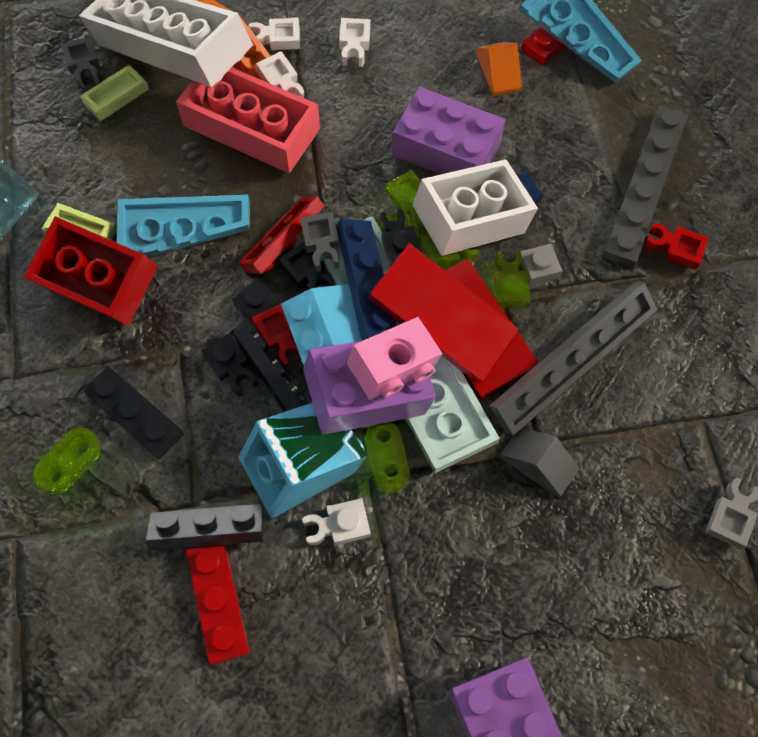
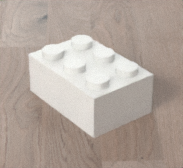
(473, 206)

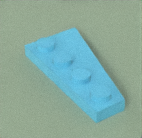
(586, 32)
(179, 222)

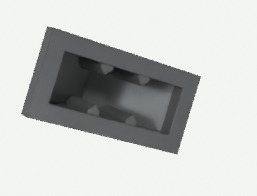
(541, 459)

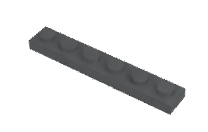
(645, 187)
(573, 358)

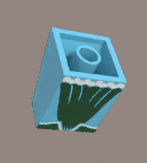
(294, 461)

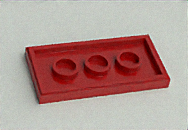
(457, 319)
(515, 359)

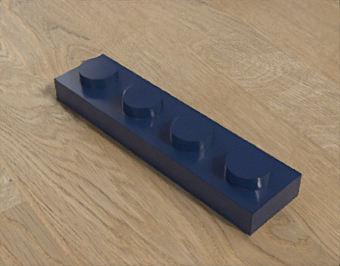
(363, 274)

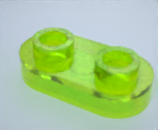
(387, 455)
(65, 459)

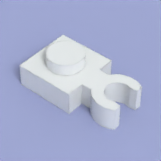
(280, 33)
(354, 39)
(279, 73)
(344, 522)

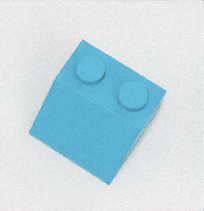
(322, 318)

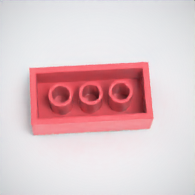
(251, 117)

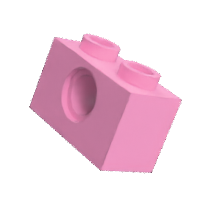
(408, 344)

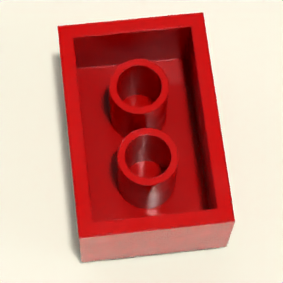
(91, 270)

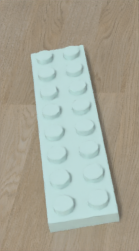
(455, 421)

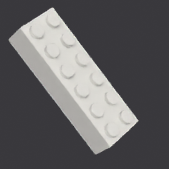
(171, 34)

